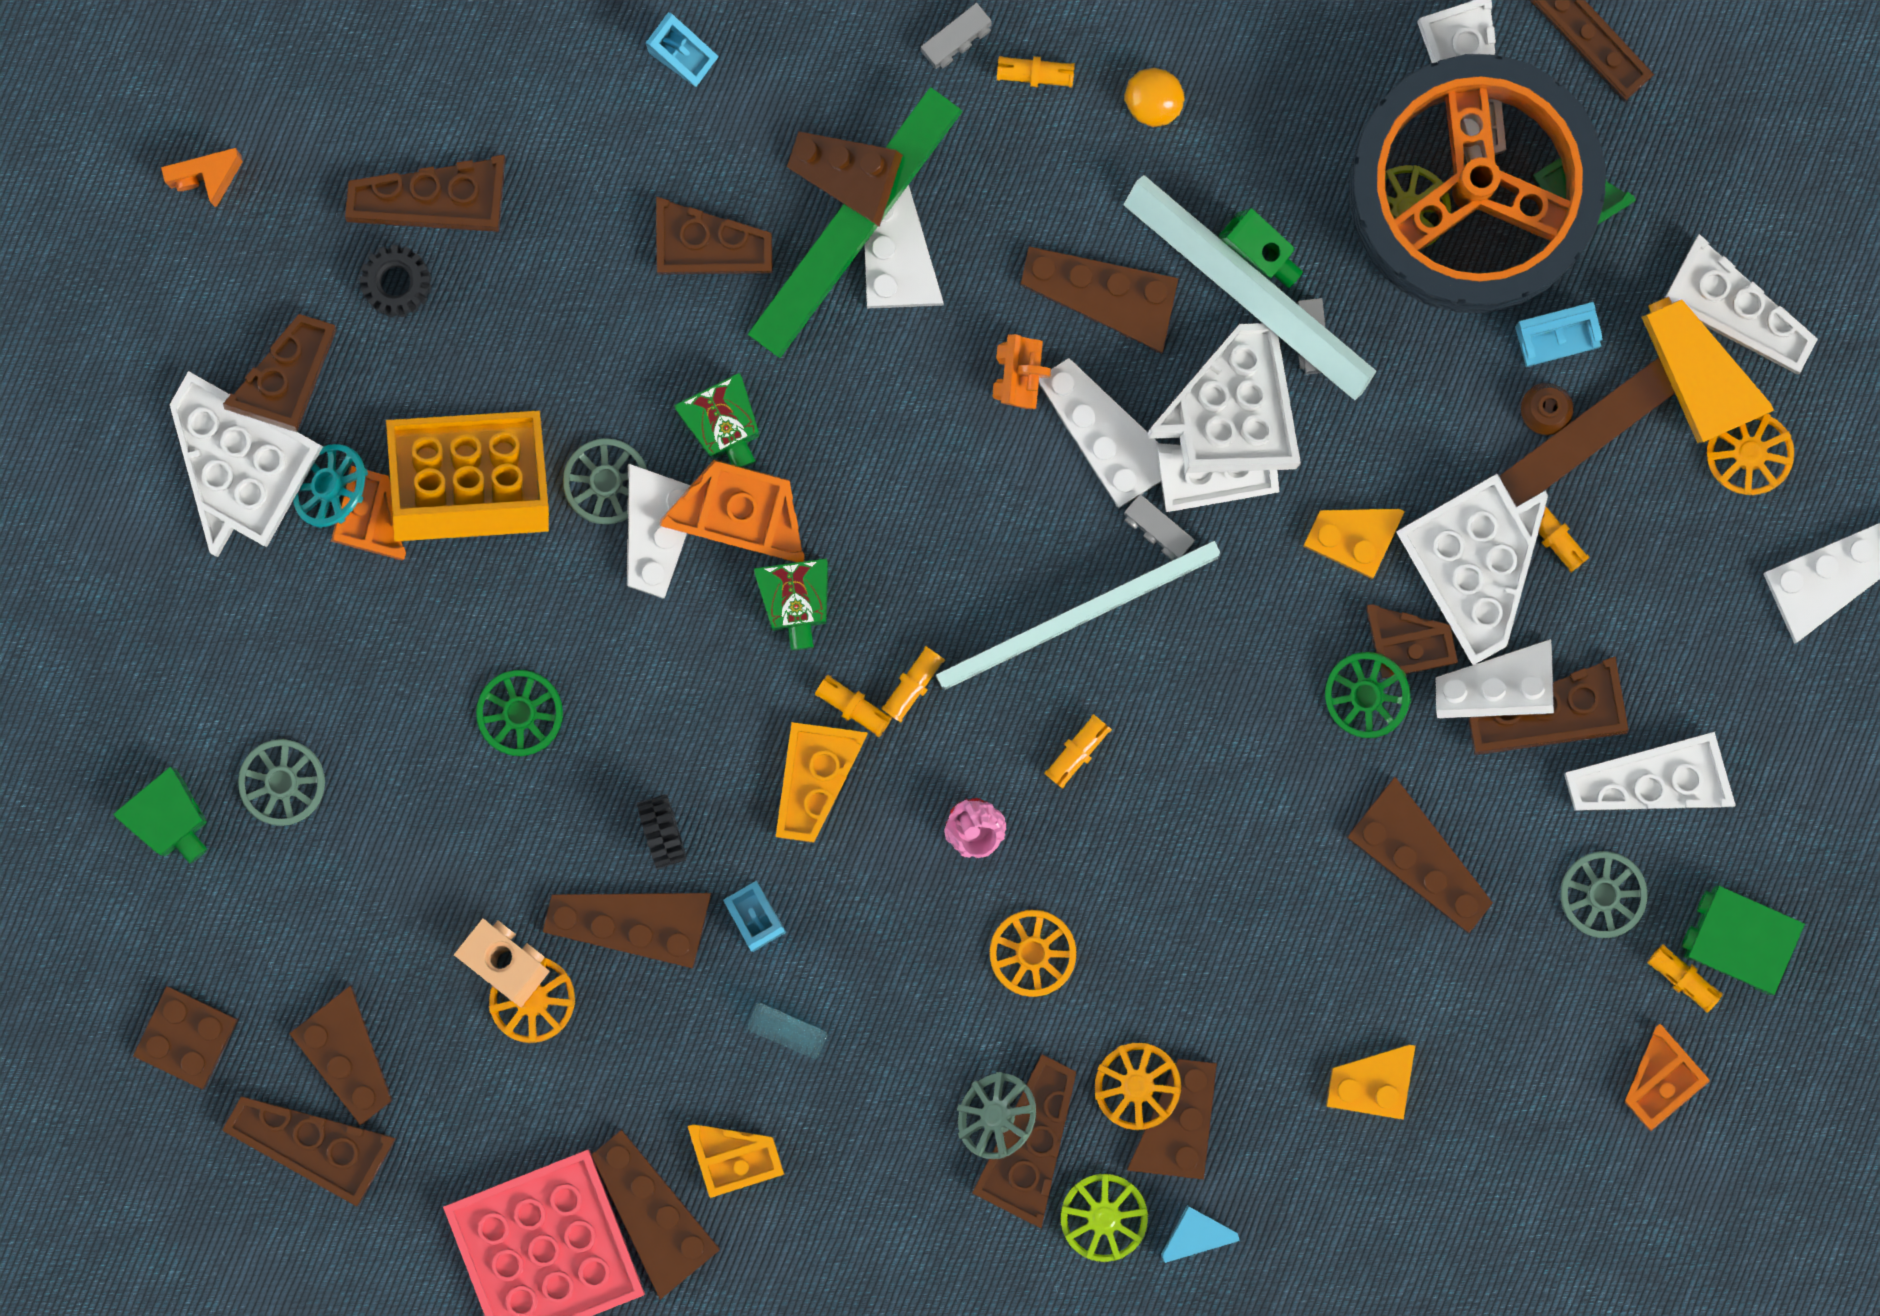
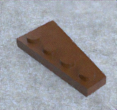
(444, 197)
(1117, 296)
(1584, 707)
(1413, 851)
(319, 1149)
(1024, 1178)
(658, 1222)

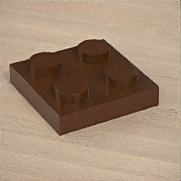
(185, 1037)

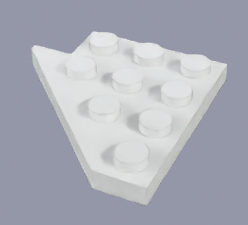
(1235, 409)
(237, 465)
(1477, 561)

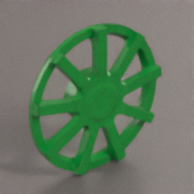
(1368, 694)
(519, 713)

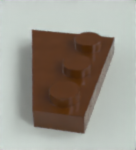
(708, 244)
(286, 377)

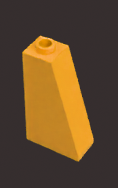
(1702, 373)

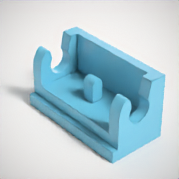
(1559, 334)

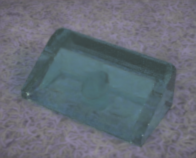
(787, 1030)

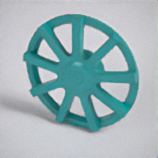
(329, 486)

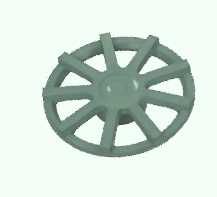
(604, 480)
(281, 782)
(1603, 894)
(995, 1115)

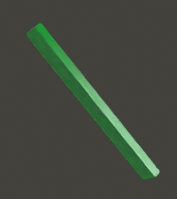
(850, 230)

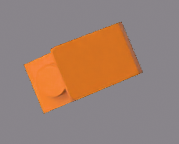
(215, 170)

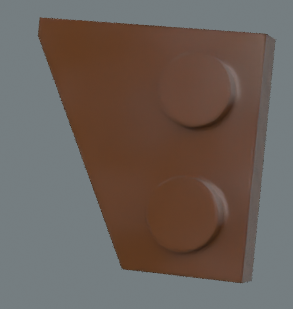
(1410, 641)

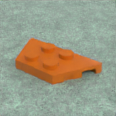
(739, 510)

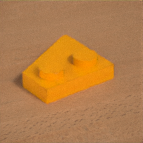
(1354, 537)
(1373, 1084)
(734, 1158)

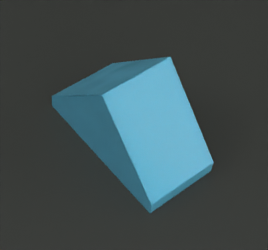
(680, 50)
(754, 916)
(1195, 1235)

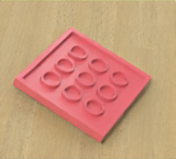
(545, 1244)

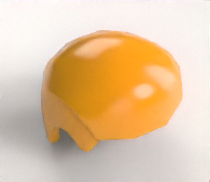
(1154, 97)

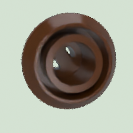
(1545, 420)

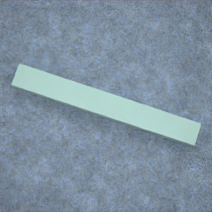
(1249, 287)
(1078, 615)

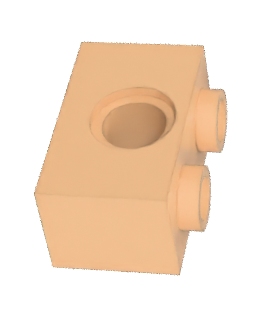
(481, 955)

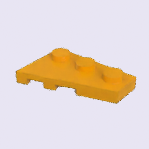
(813, 777)

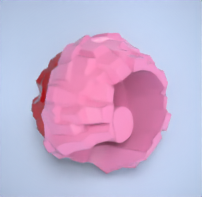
(975, 828)

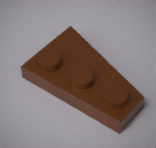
(848, 171)
(343, 1054)
(1180, 1141)

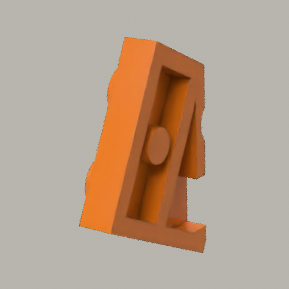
(370, 522)
(1663, 1080)

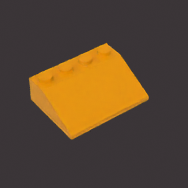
(467, 476)

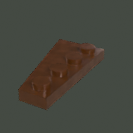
(641, 924)

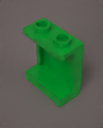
(1742, 939)

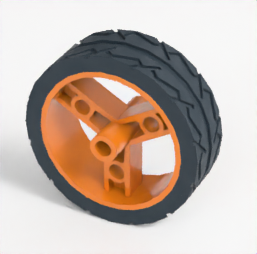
(1466, 86)

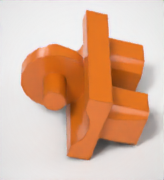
(1021, 371)

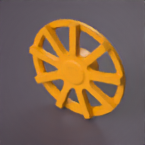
(1751, 454)
(1032, 953)
(536, 1006)
(1137, 1086)

